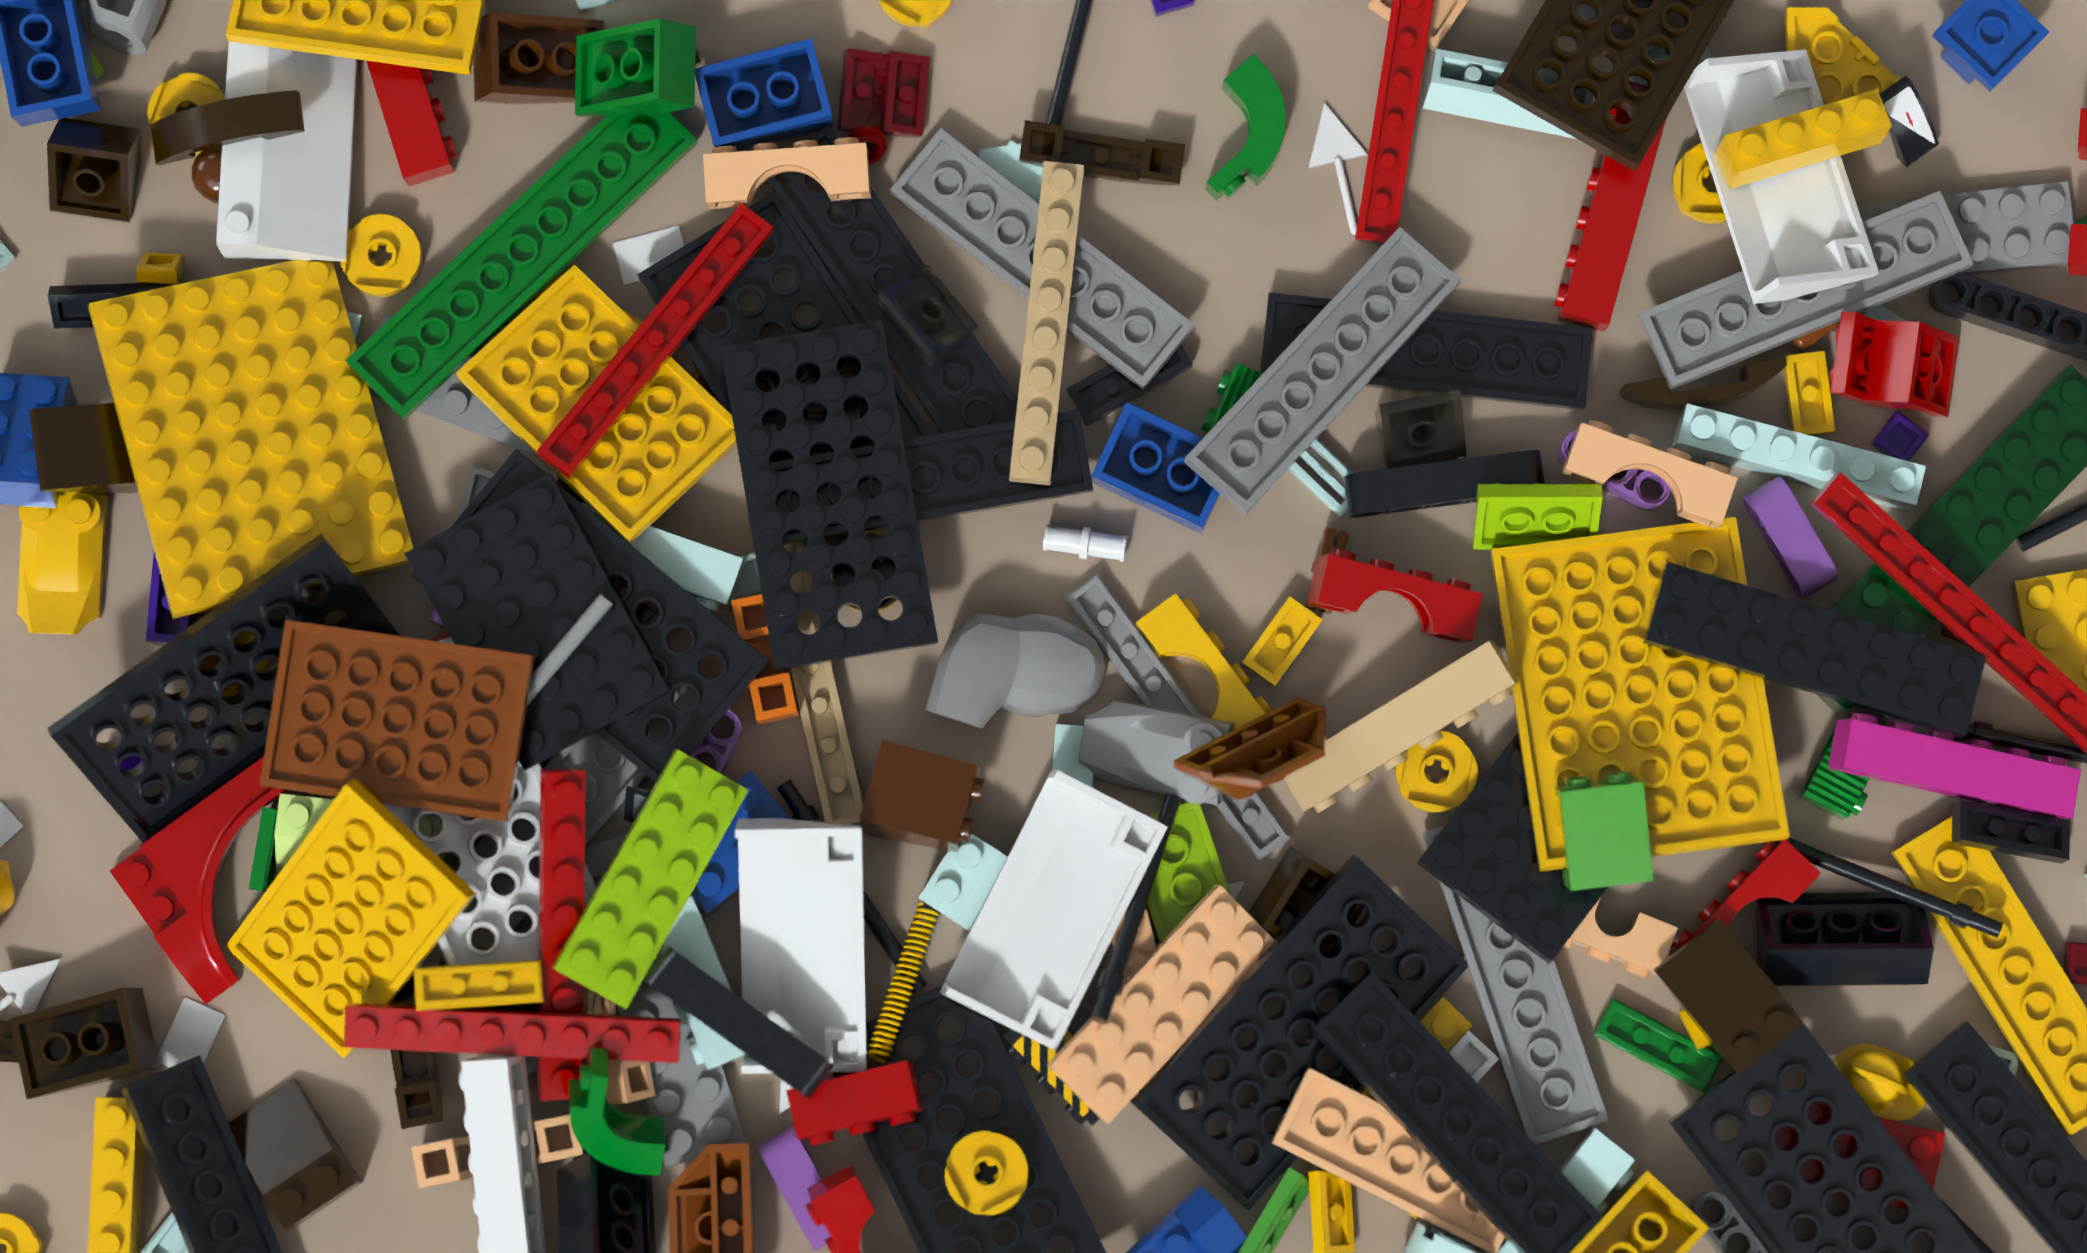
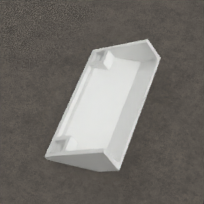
(294, 190)
(1792, 228)
(1053, 909)
(804, 934)

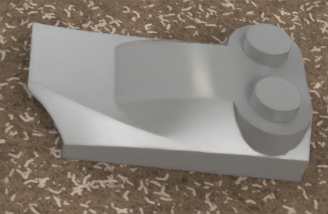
(1138, 745)

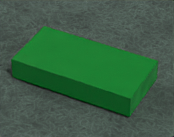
(264, 857)

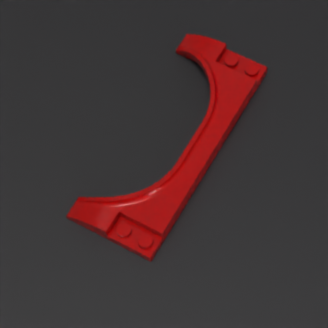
(178, 871)

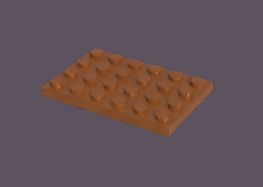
(400, 717)

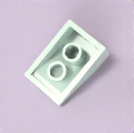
(963, 881)

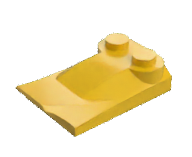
(62, 563)

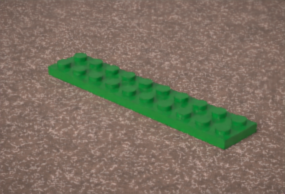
(518, 256)

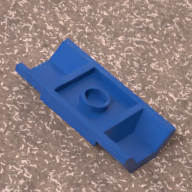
(1194, 1226)

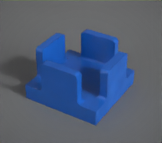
(1988, 39)

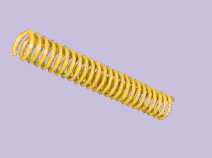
(907, 986)

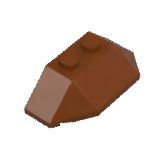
(1260, 750)
(714, 1202)

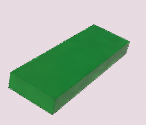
(1657, 1045)

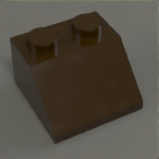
(93, 169)
(1290, 891)

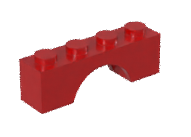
(1443, 609)
(1778, 874)
(842, 1207)

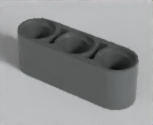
(1726, 1224)

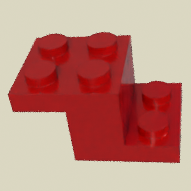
(1894, 364)

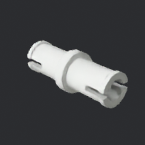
(1085, 543)

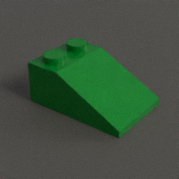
(636, 69)

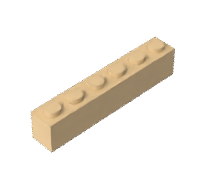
(1403, 723)

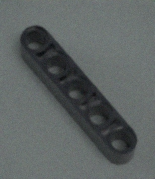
(2007, 318)
(1437, 482)
(738, 1022)

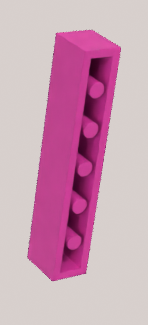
(1954, 768)

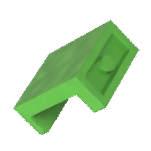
(1604, 831)

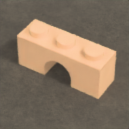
(1640, 947)

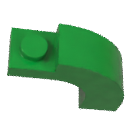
(1262, 104)
(608, 1134)

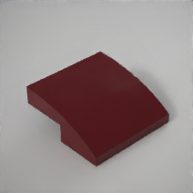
(884, 92)

